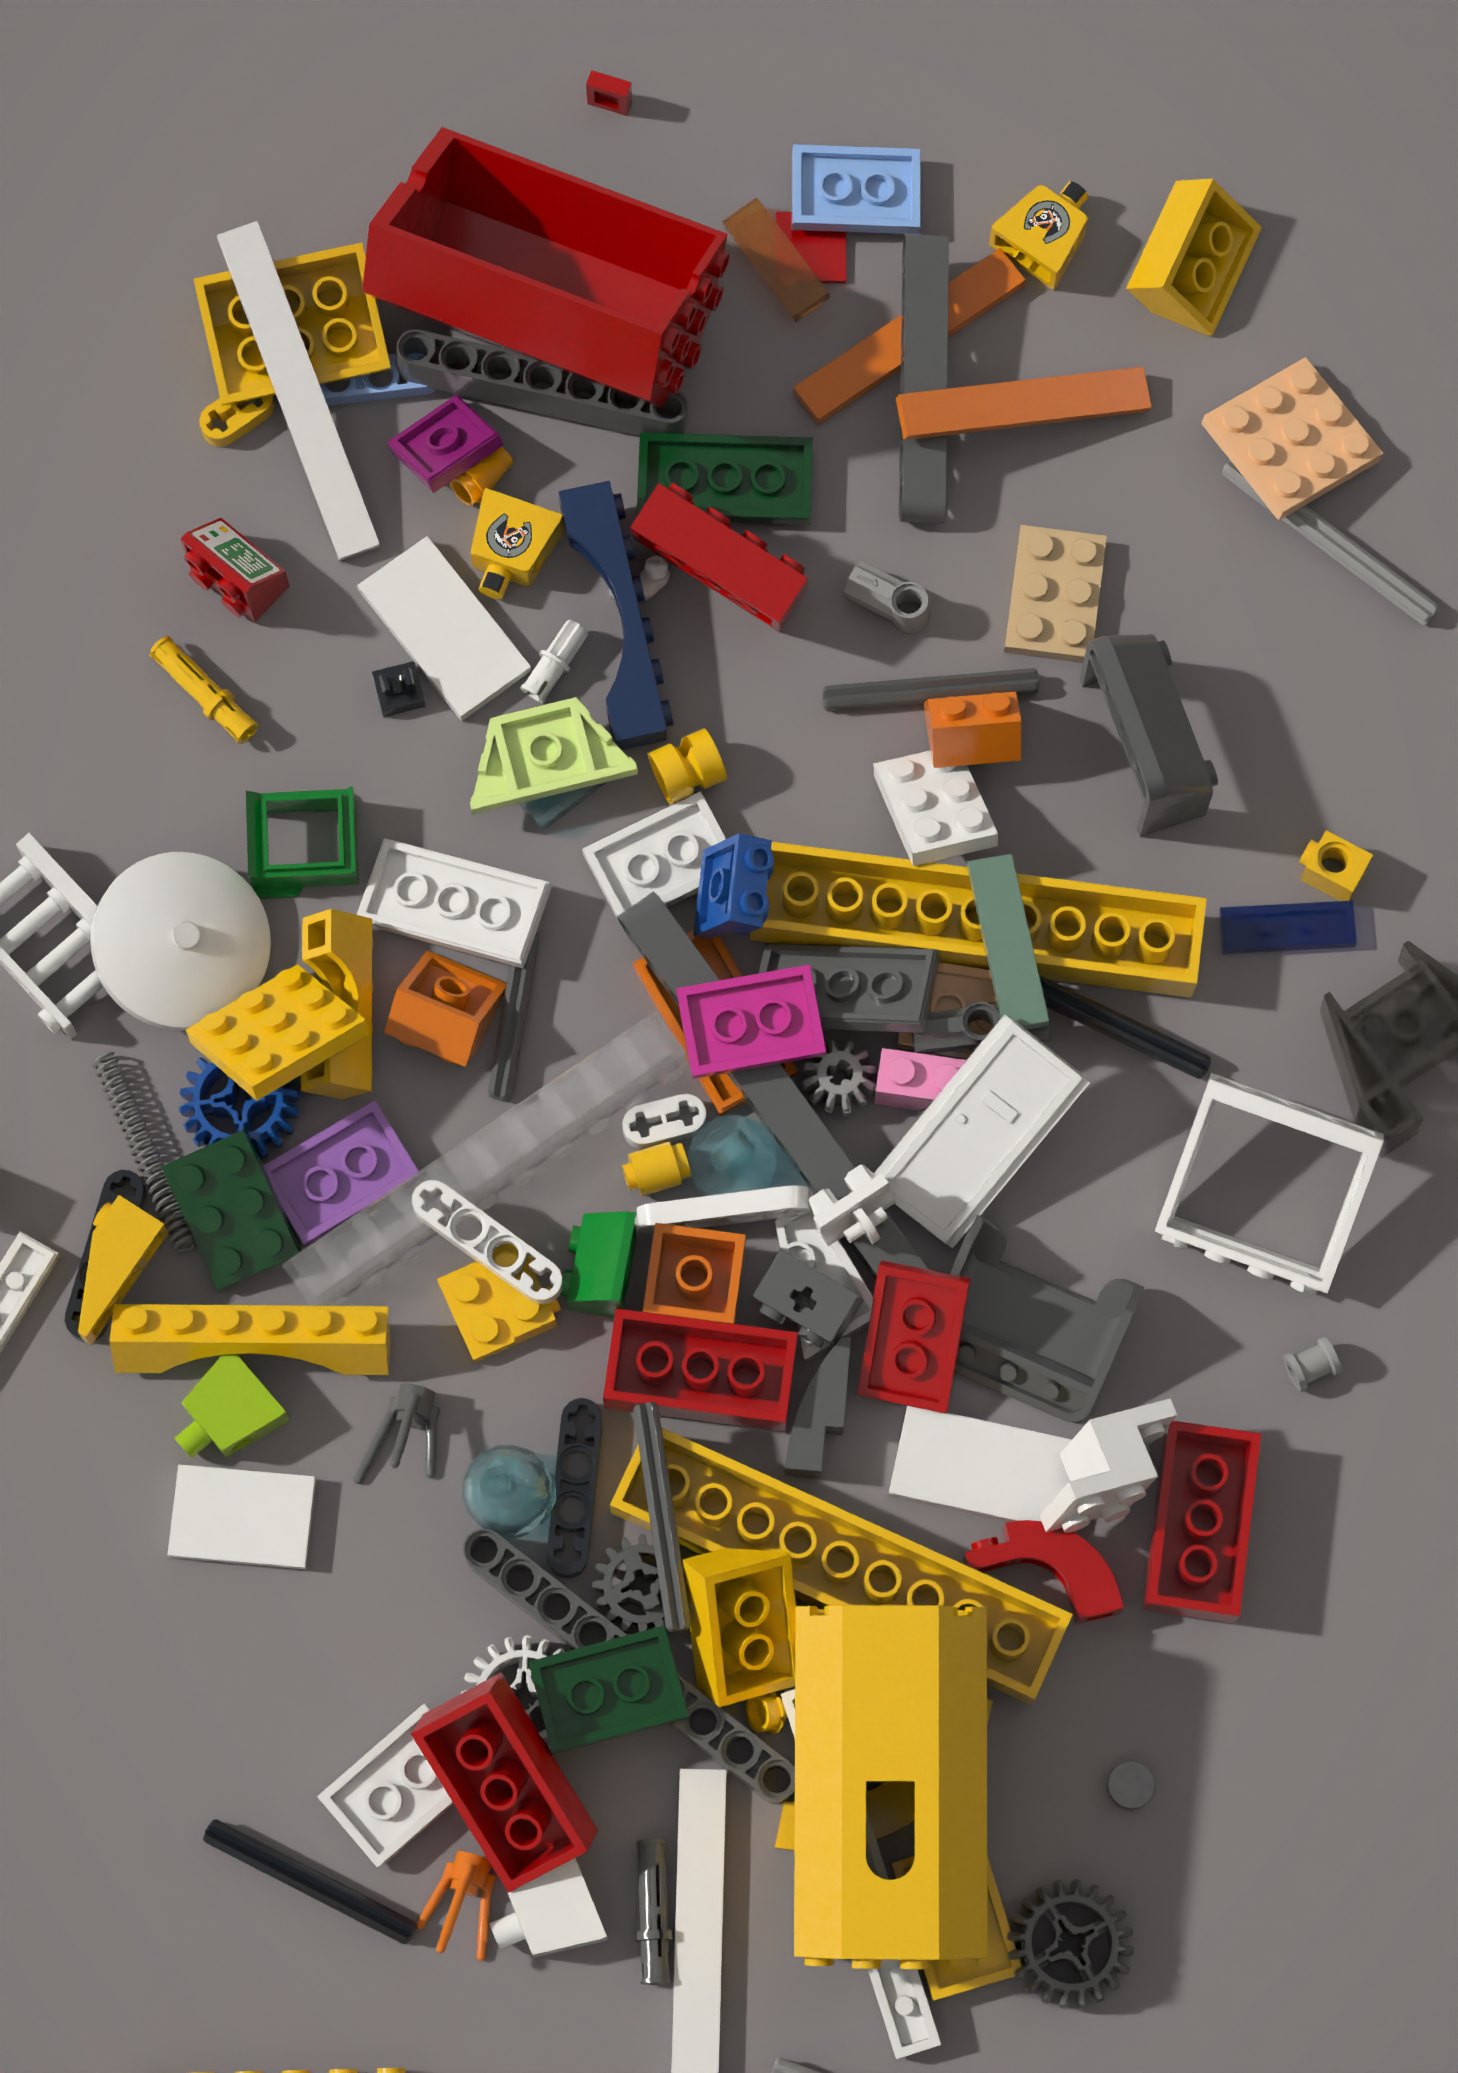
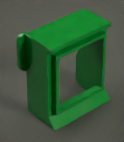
(288, 879)

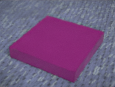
(445, 443)

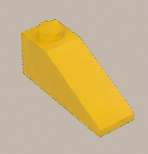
(118, 1255)

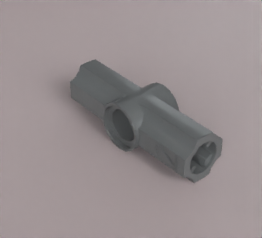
(950, 1031)

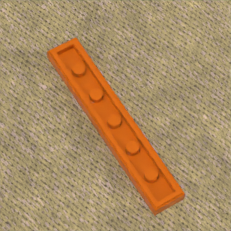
(880, 353)
(1023, 403)

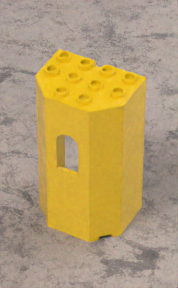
(890, 1701)

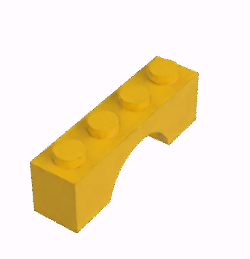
(340, 953)

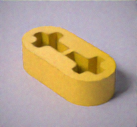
(239, 420)

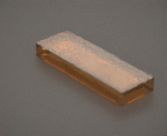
(776, 259)

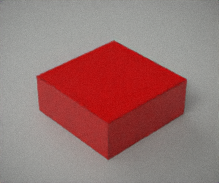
(609, 93)

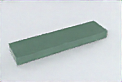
(1007, 940)

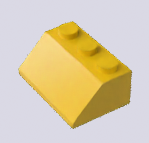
(1194, 255)
(741, 1622)

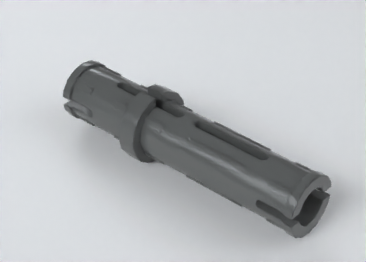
(653, 1912)

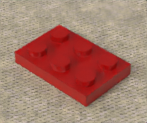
(914, 1336)

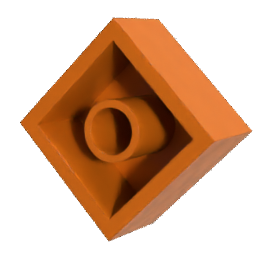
(694, 1273)

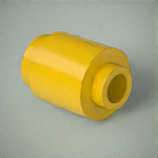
(656, 1168)

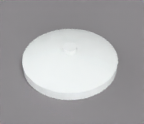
(179, 939)

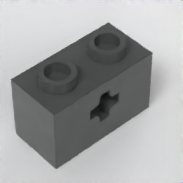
(789, 1278)

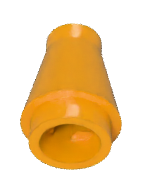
(485, 474)

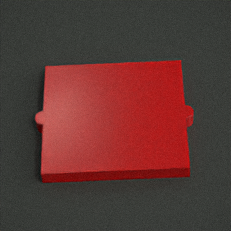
(820, 249)

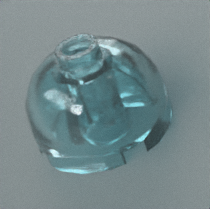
(509, 1490)

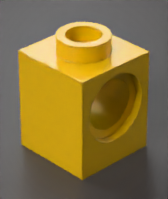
(1340, 884)

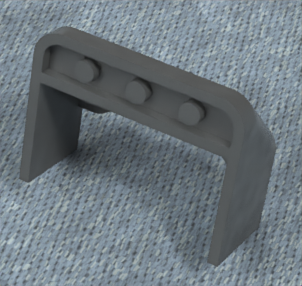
(1151, 728)

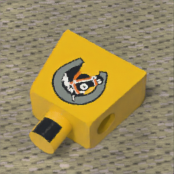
(1043, 231)
(512, 541)

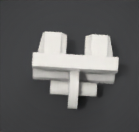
(855, 1213)

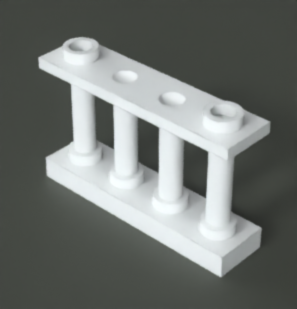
(63, 896)

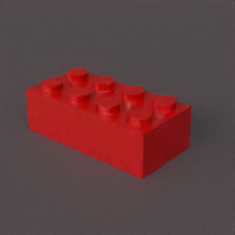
(720, 557)
(700, 1369)
(1201, 1522)
(504, 1782)

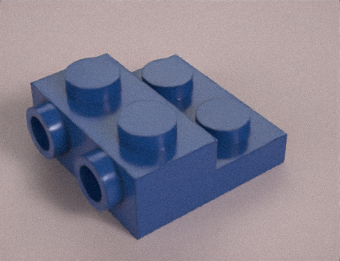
(734, 886)

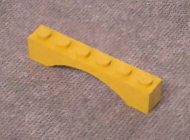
(167, 1335)

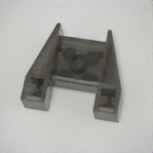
(1393, 1041)

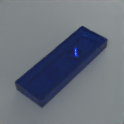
(1287, 927)

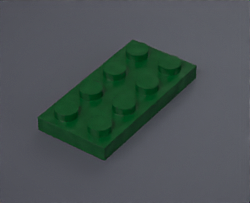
(735, 474)

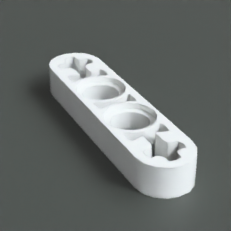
(726, 1208)
(483, 1246)

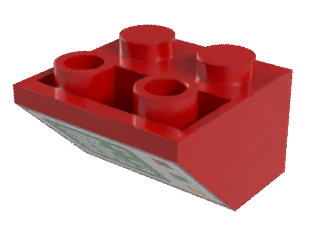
(233, 568)

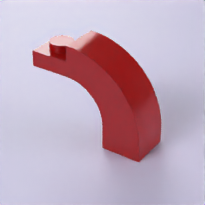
(1067, 1556)

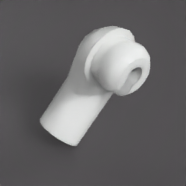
(653, 576)

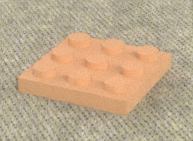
(1292, 438)

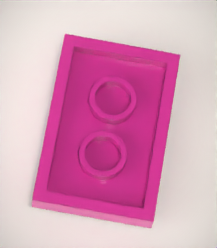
(751, 1021)

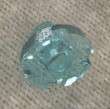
(732, 1156)

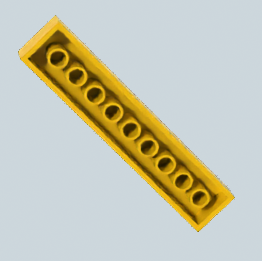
(1074, 926)
(843, 1556)

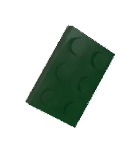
(231, 1209)
(608, 1690)

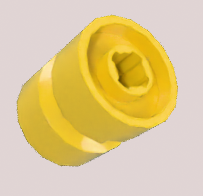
(687, 766)

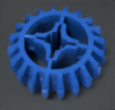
(223, 1106)

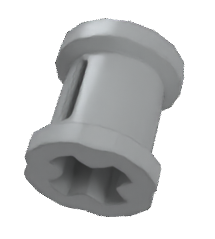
(1312, 1363)

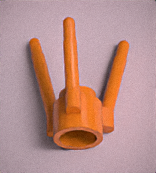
(468, 1876)

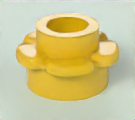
(766, 1713)

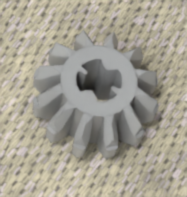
(849, 1091)

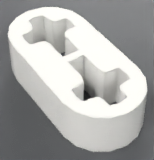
(661, 1111)

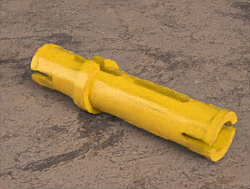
(216, 703)

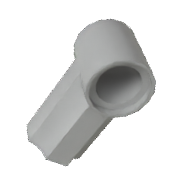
(886, 594)

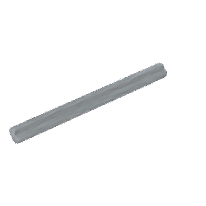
(1349, 555)

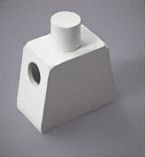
(551, 1914)

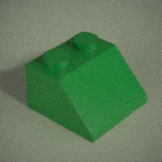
(601, 1263)

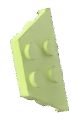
(544, 755)

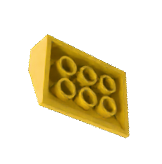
(330, 310)

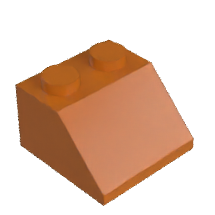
(973, 729)
(444, 1008)

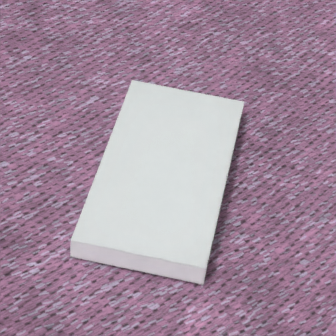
(444, 628)
(454, 902)
(977, 1466)

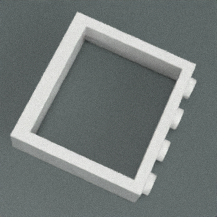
(1262, 1261)

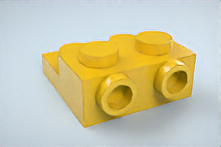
(491, 1311)

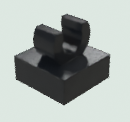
(398, 689)

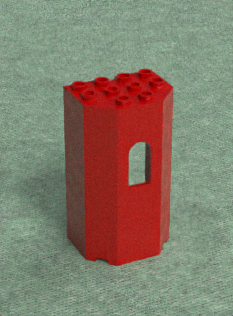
(547, 266)

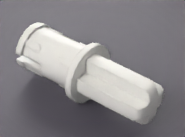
(555, 661)

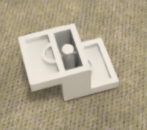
(1108, 1466)

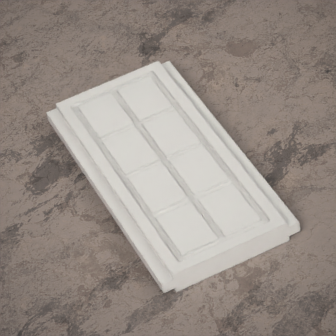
(980, 1130)

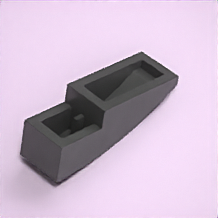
(819, 1413)

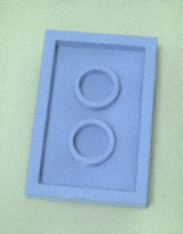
(855, 189)

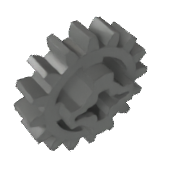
(621, 1592)

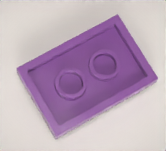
(339, 1172)

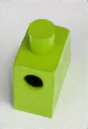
(229, 1409)

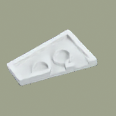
(802, 1240)

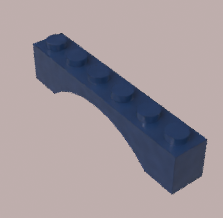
(594, 531)

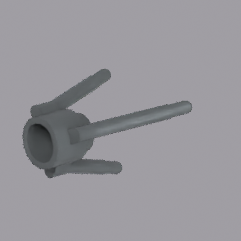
(412, 1409)

